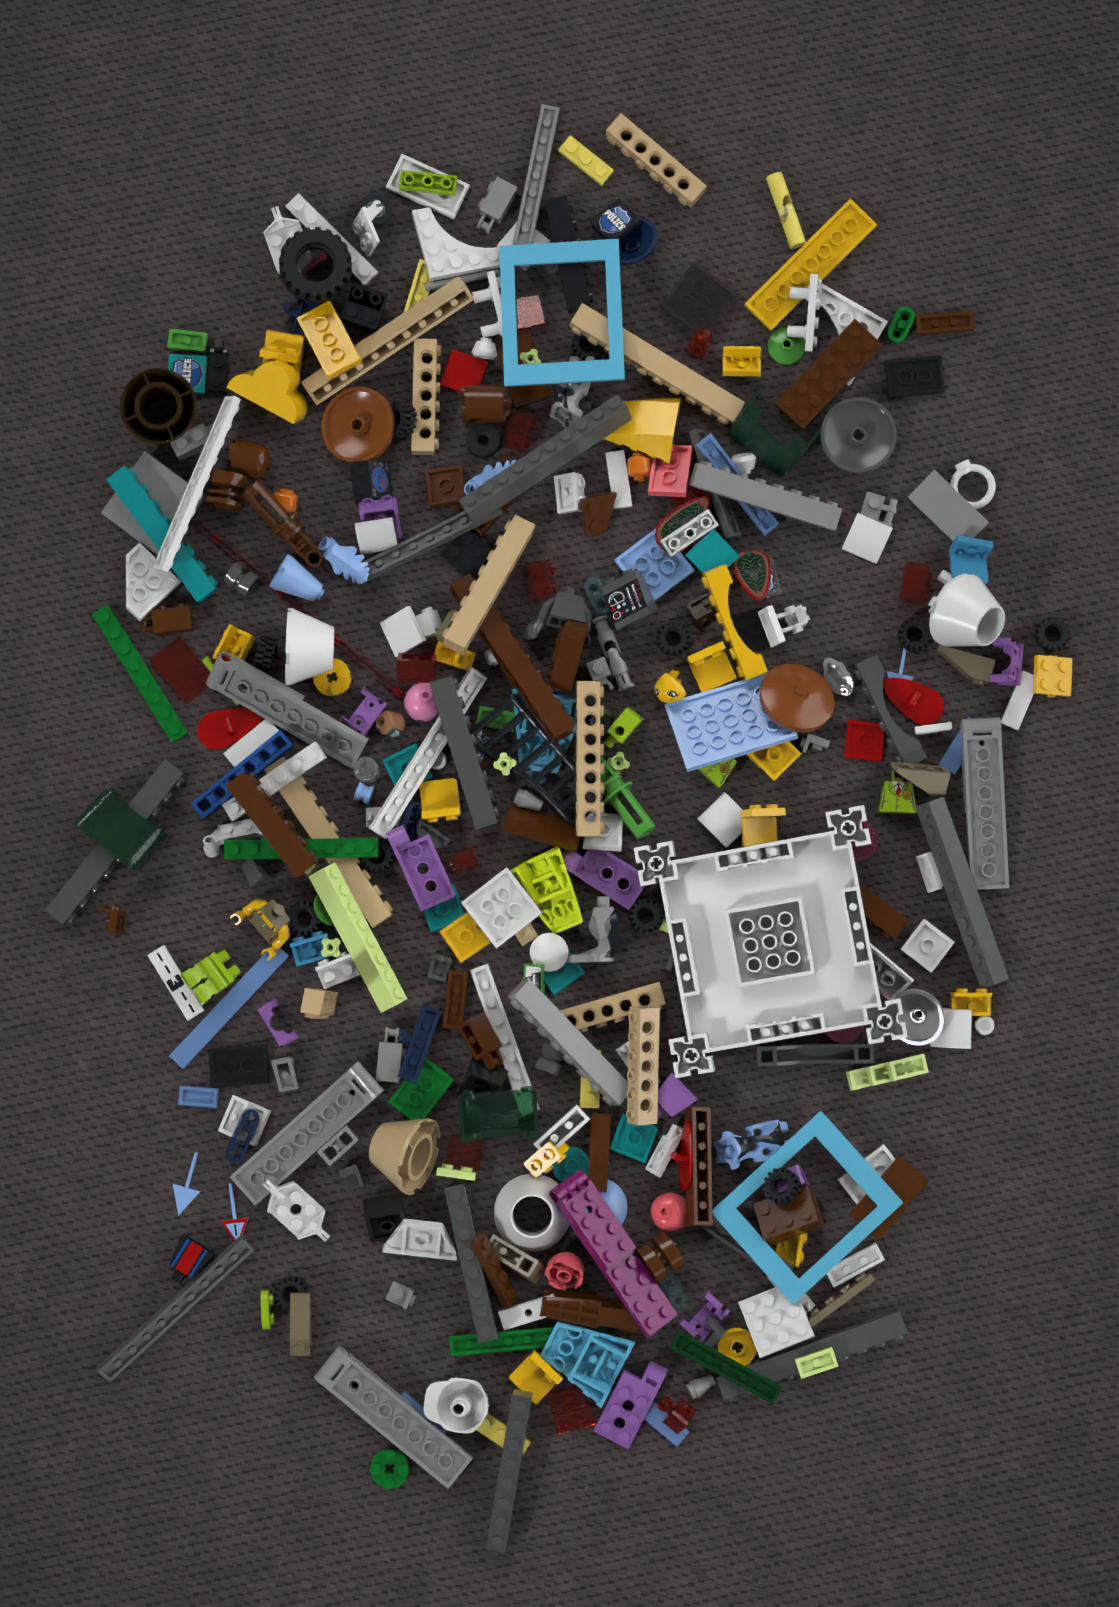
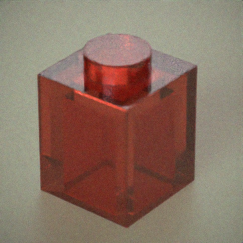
(463, 861)

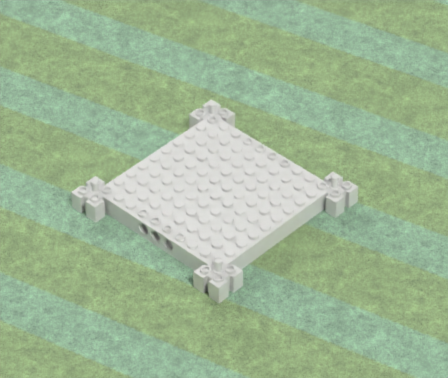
(770, 942)

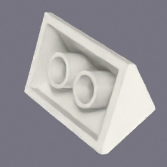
(889, 976)

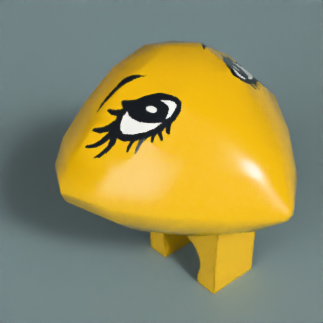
(669, 688)

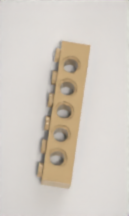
(623, 126)
(424, 348)
(653, 991)
(643, 1099)

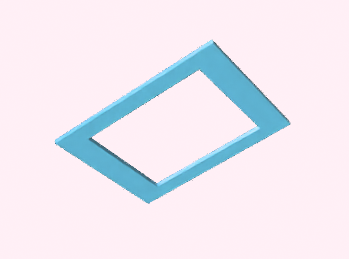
(561, 372)
(855, 1166)

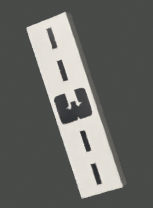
(177, 987)

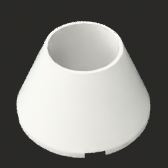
(966, 614)
(307, 647)
(510, 1195)

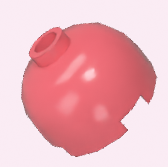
(669, 1211)
(565, 1271)

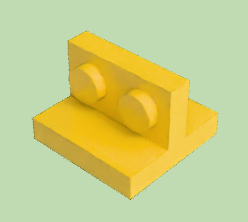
(283, 347)

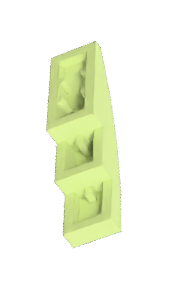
(887, 1072)

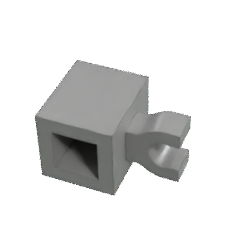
(599, 671)

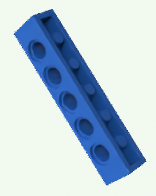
(255, 763)

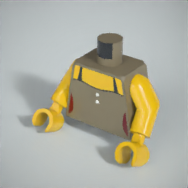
(269, 920)

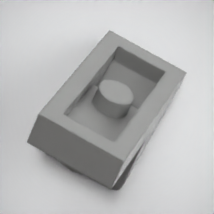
(285, 1074)

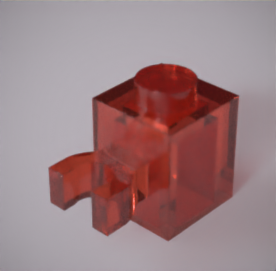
(677, 1415)

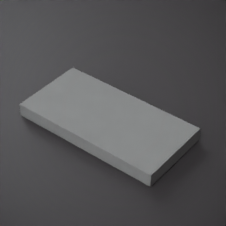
(947, 507)

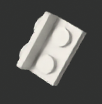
(569, 491)
(336, 971)

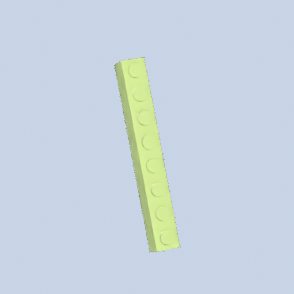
(358, 937)

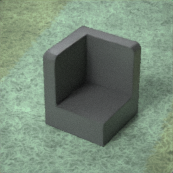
(352, 1177)

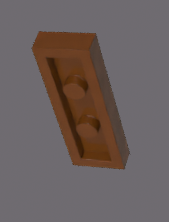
(944, 323)
(455, 999)

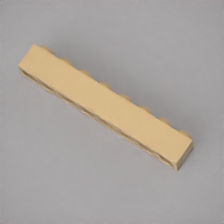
(489, 584)

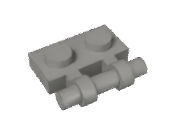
(874, 505)

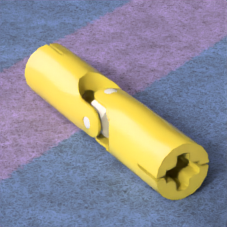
(791, 223)

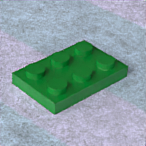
(418, 1099)

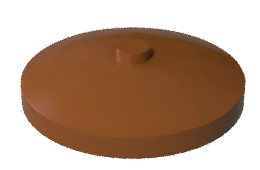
(358, 424)
(796, 698)

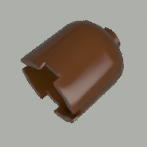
(249, 459)

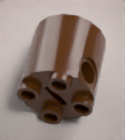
(485, 404)

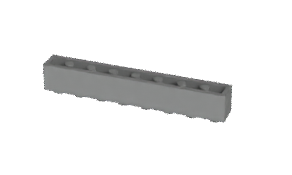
(764, 496)
(570, 1042)

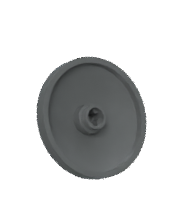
(858, 435)

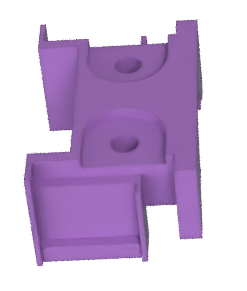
(1012, 674)
(365, 713)
(267, 1014)
(702, 1315)

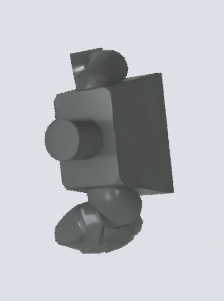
(558, 610)

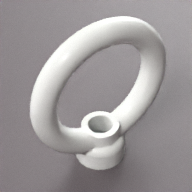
(966, 467)

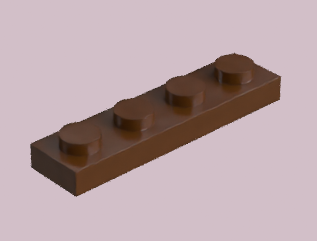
(493, 1269)

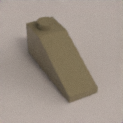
(970, 665)
(927, 777)
(517, 1260)
(300, 1324)

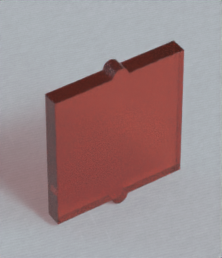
(529, 313)
(464, 1153)

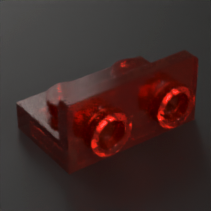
(518, 430)
(539, 579)

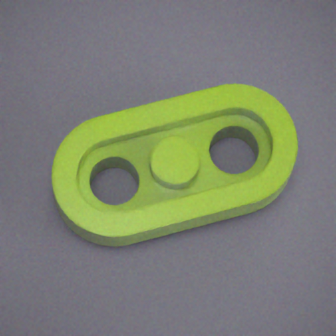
(267, 1317)

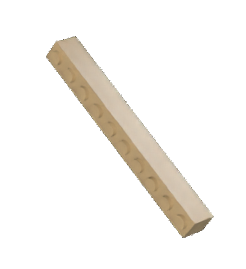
(393, 337)
(660, 366)
(318, 827)

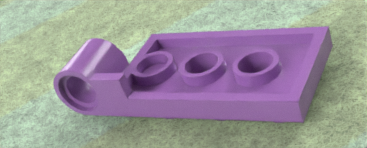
(413, 853)
(590, 868)
(641, 1393)

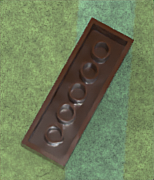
(828, 374)
(272, 824)

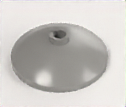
(924, 1028)

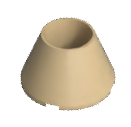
(405, 1152)

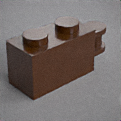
(169, 620)
(482, 1040)

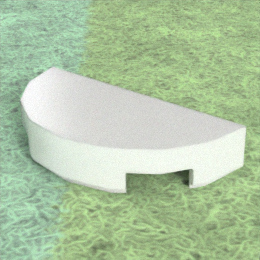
(934, 728)

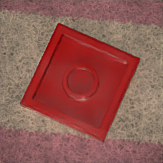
(463, 371)
(864, 741)

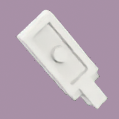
(661, 1155)

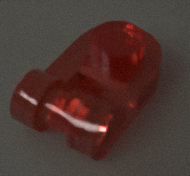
(702, 338)

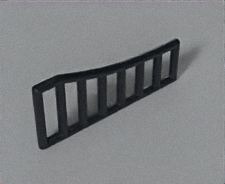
(519, 769)

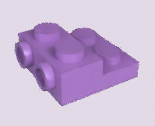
(380, 509)

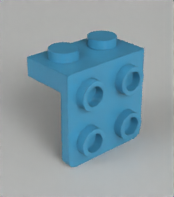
(969, 557)

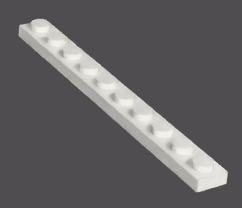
(196, 484)
(422, 760)

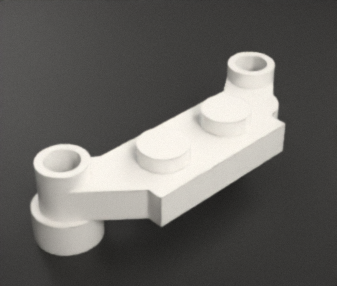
(231, 831)

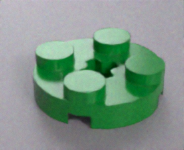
(389, 1480)

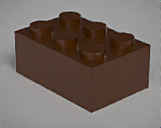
(567, 655)
(790, 1220)

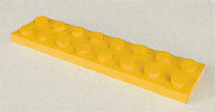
(817, 256)

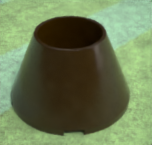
(145, 389)

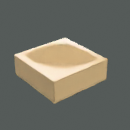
(526, 934)

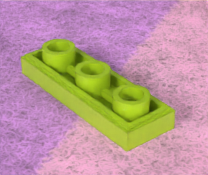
(440, 183)

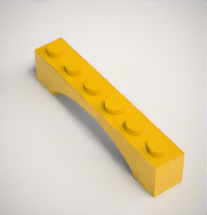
(718, 582)

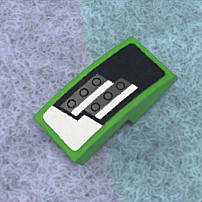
(535, 973)

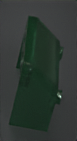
(766, 448)

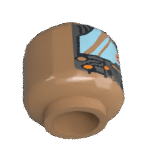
(390, 723)

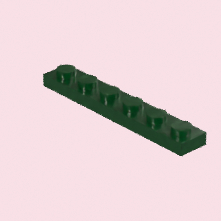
(725, 1367)

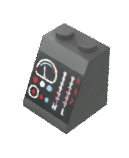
(628, 598)

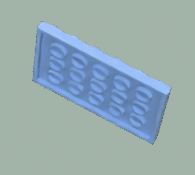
(723, 724)

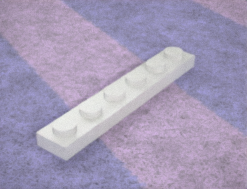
(311, 218)
(281, 776)

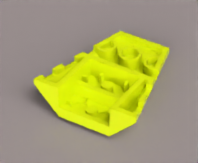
(550, 888)

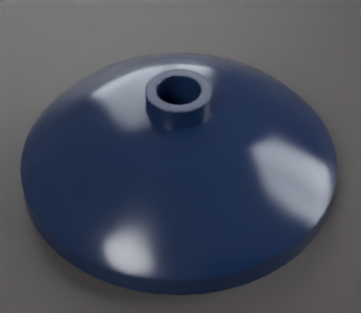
(638, 243)

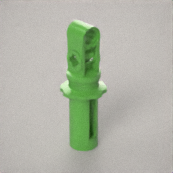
(614, 788)

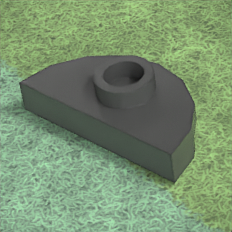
(438, 839)

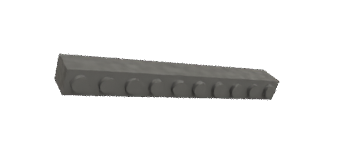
(545, 459)
(100, 861)
(962, 892)
(844, 1342)

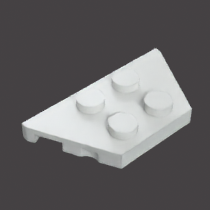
(421, 1240)

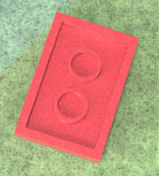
(671, 478)

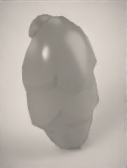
(838, 677)

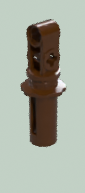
(289, 529)

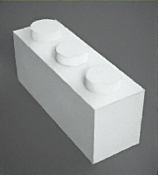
(563, 1128)

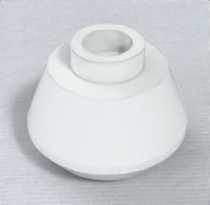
(484, 349)
(744, 462)

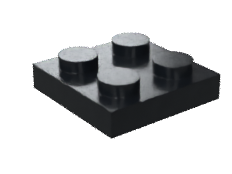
(467, 553)

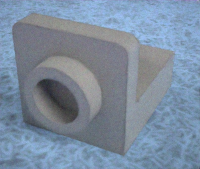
(817, 743)
(401, 1295)

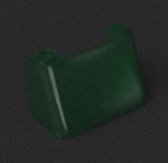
(121, 829)
(498, 1114)

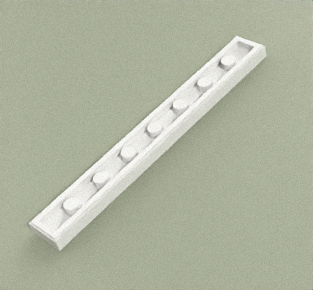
(498, 1019)

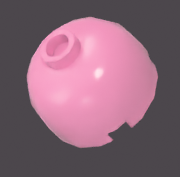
(420, 702)

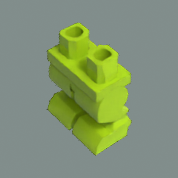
(216, 974)

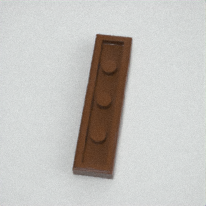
(599, 1150)

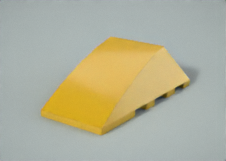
(650, 427)

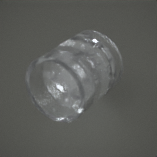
(366, 770)

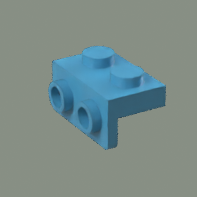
(309, 950)

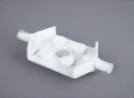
(276, 238)
(305, 1222)

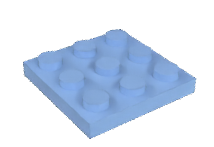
(655, 565)

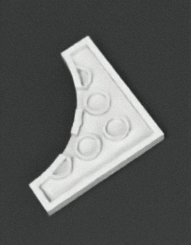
(447, 256)
(844, 311)

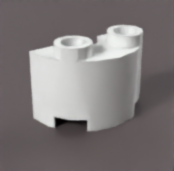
(429, 621)

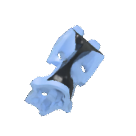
(738, 1150)

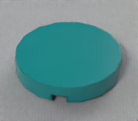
(575, 1160)

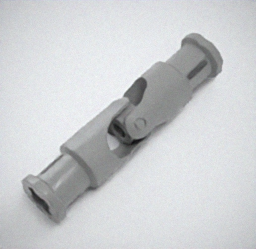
(617, 665)

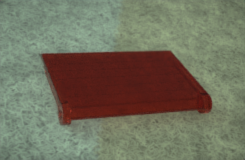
(181, 669)

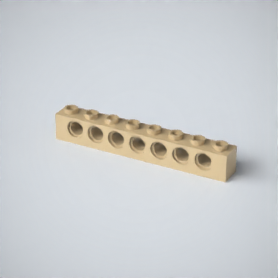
(583, 690)
(318, 1003)

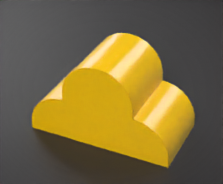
(273, 388)

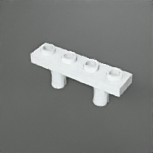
(491, 293)
(807, 331)

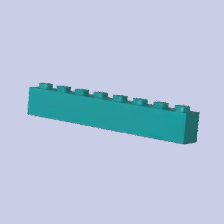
(156, 526)

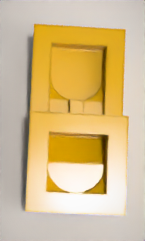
(453, 658)

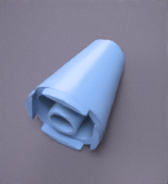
(296, 580)

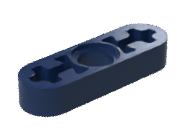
(414, 815)
(252, 1123)

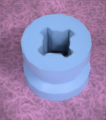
(364, 793)

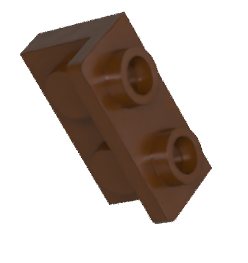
(116, 919)

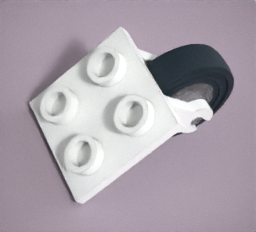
(373, 213)

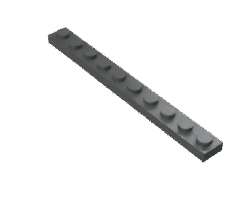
(175, 1308)

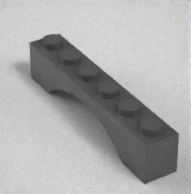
(871, 675)
(814, 1054)

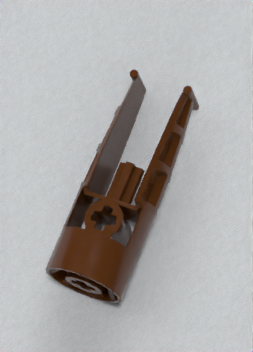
(588, 1310)

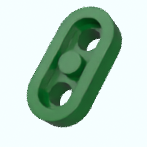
(900, 326)

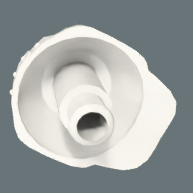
(456, 1404)

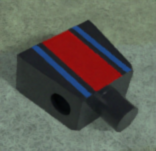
(189, 1258)

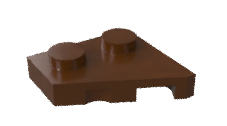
(597, 512)

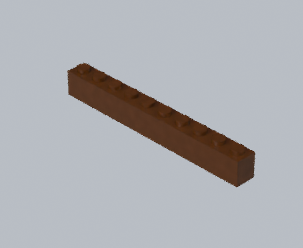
(519, 668)

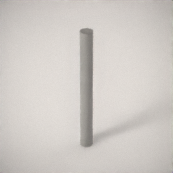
(465, 278)

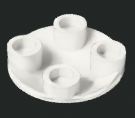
(550, 951)

